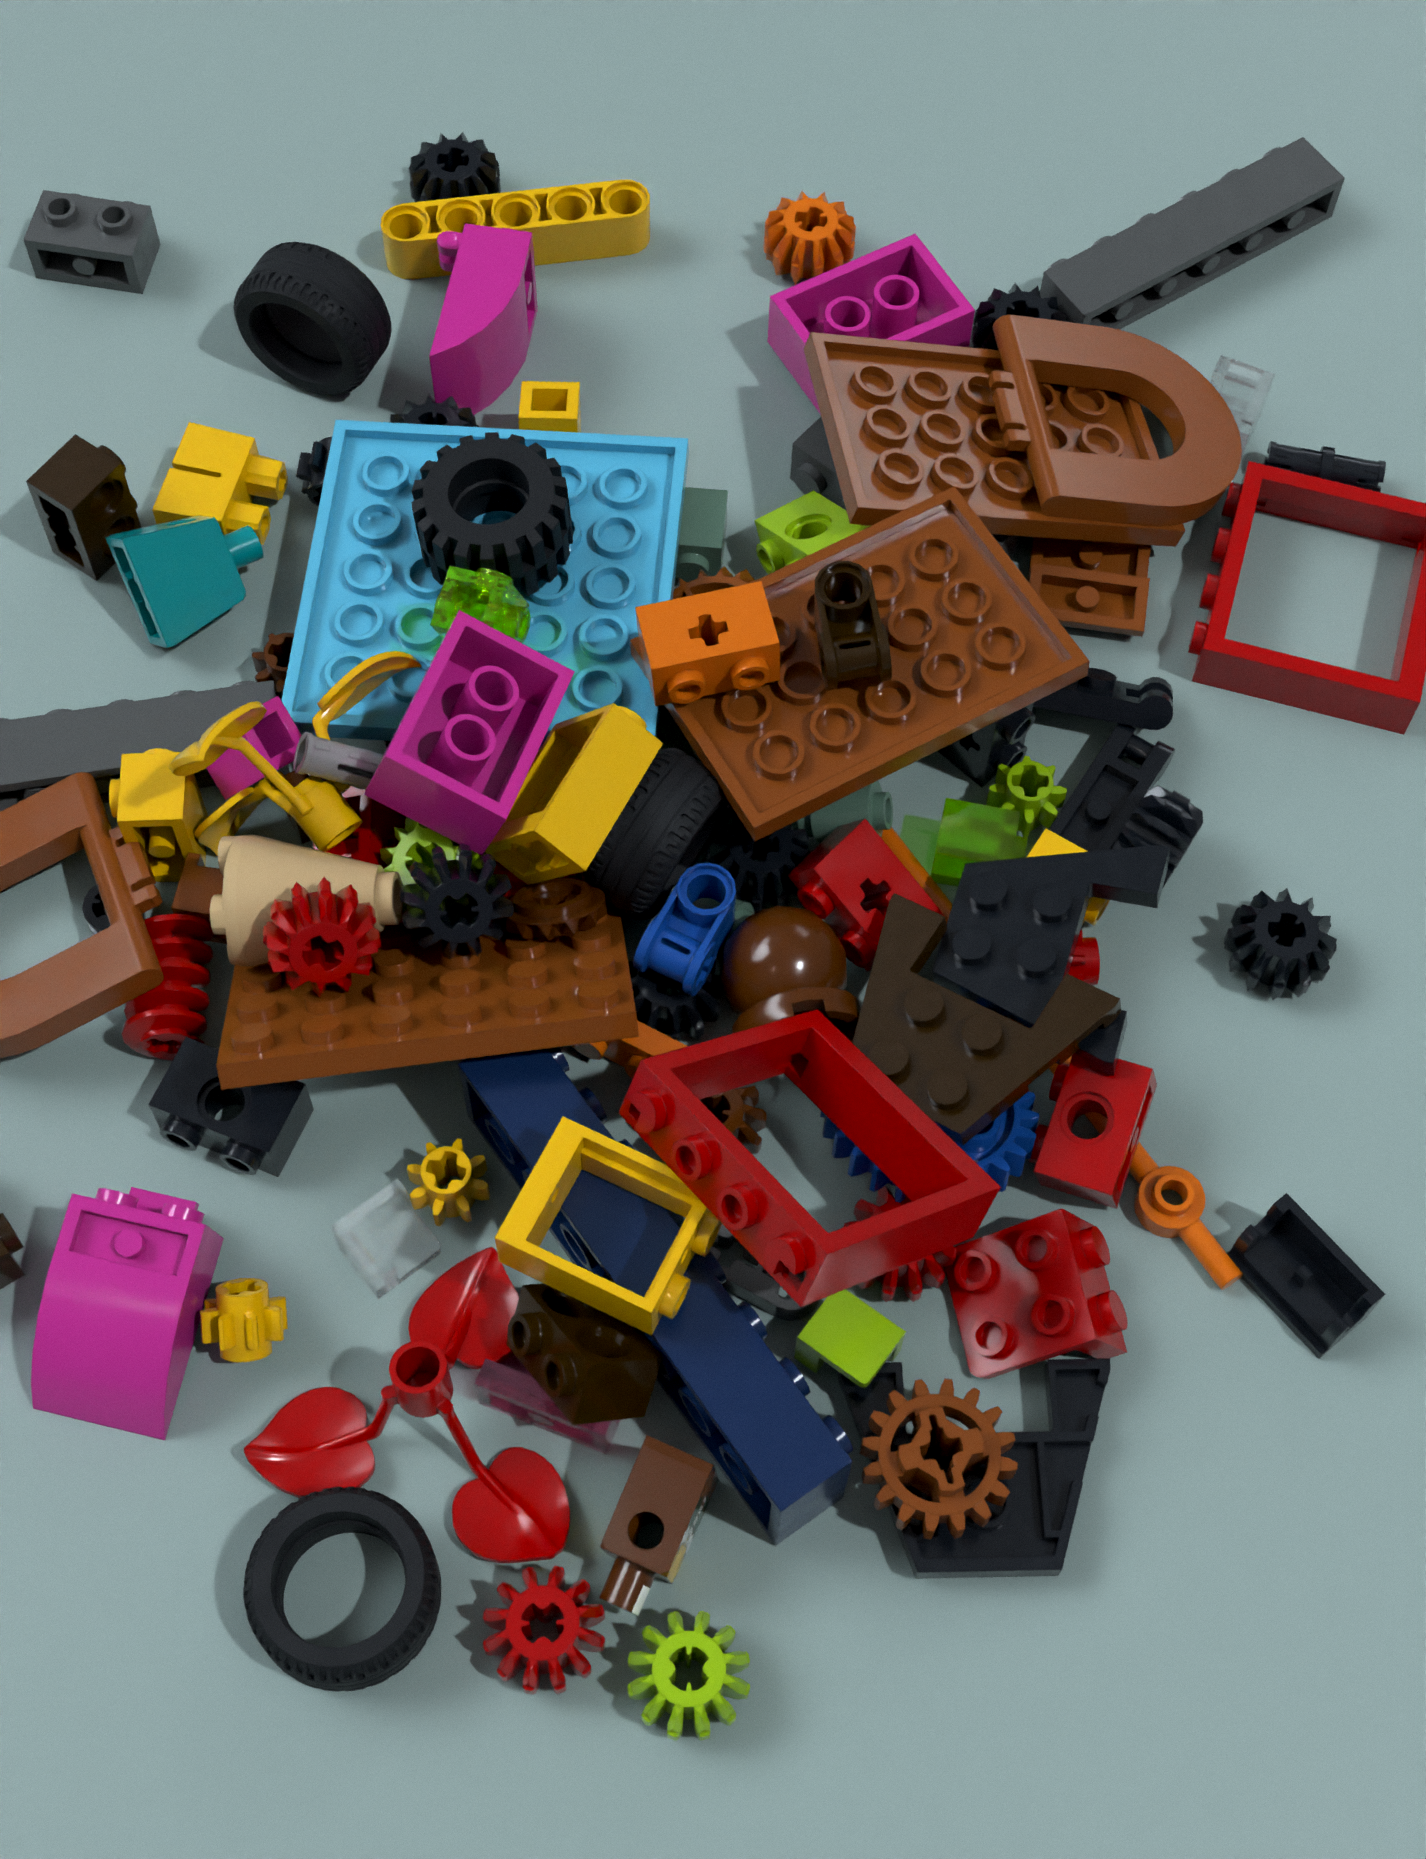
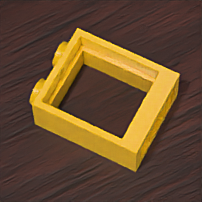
(574, 793)
(543, 1194)

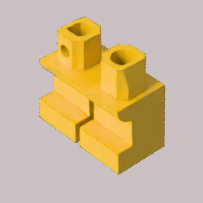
(218, 477)

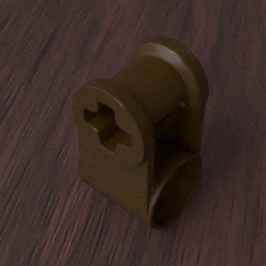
(849, 635)

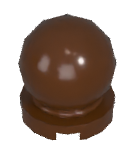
(784, 966)

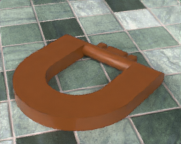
(1118, 361)
(102, 968)

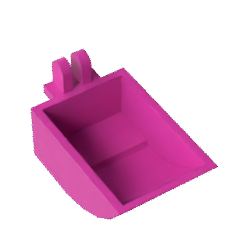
(484, 314)
(122, 1309)

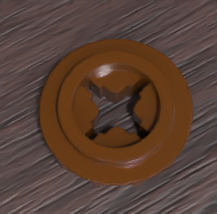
(555, 908)

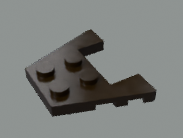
(953, 1053)

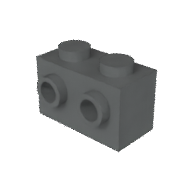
(92, 241)

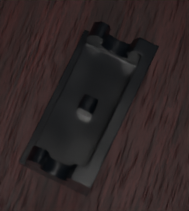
(1304, 1276)

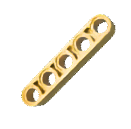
(564, 220)

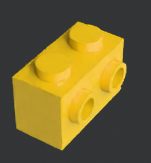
(158, 810)

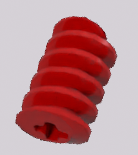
(168, 1013)

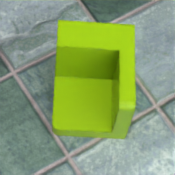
(849, 1338)

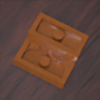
(1092, 583)

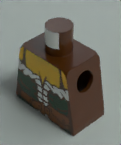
(661, 1489)

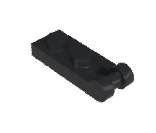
(1115, 701)
(1111, 789)

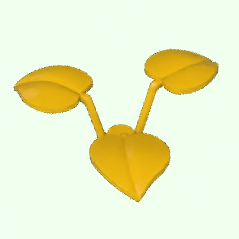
(312, 803)

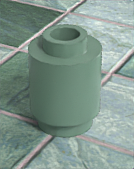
(864, 803)

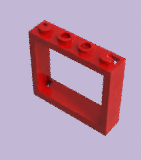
(1293, 679)
(940, 1179)

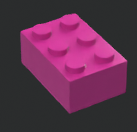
(882, 295)
(470, 733)

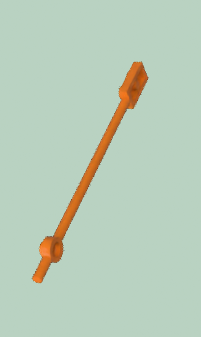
(1150, 1207)

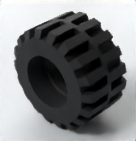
(488, 478)

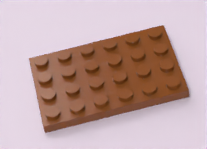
(924, 420)
(963, 650)
(431, 1007)

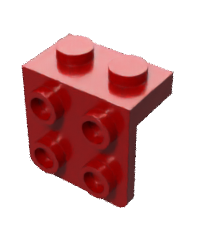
(1035, 1295)

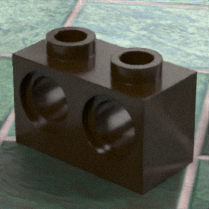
(81, 502)
(583, 1357)

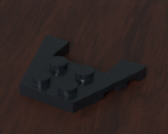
(1020, 927)
(1036, 1520)

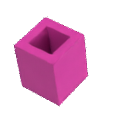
(272, 737)

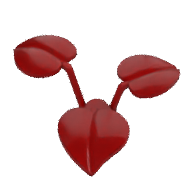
(321, 1437)

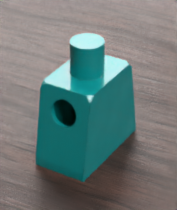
(183, 573)

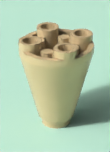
(267, 869)

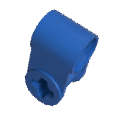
(686, 938)

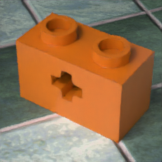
(708, 644)

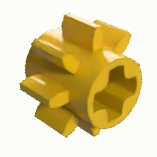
(460, 1194)
(243, 1320)

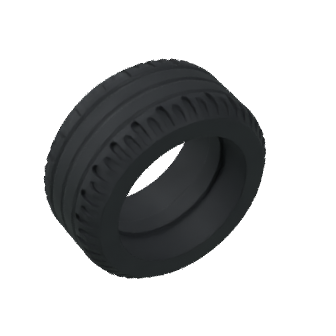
(312, 318)
(657, 834)
(295, 1532)

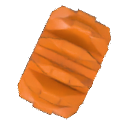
(808, 236)

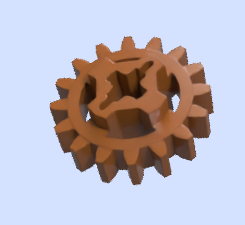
(908, 1468)

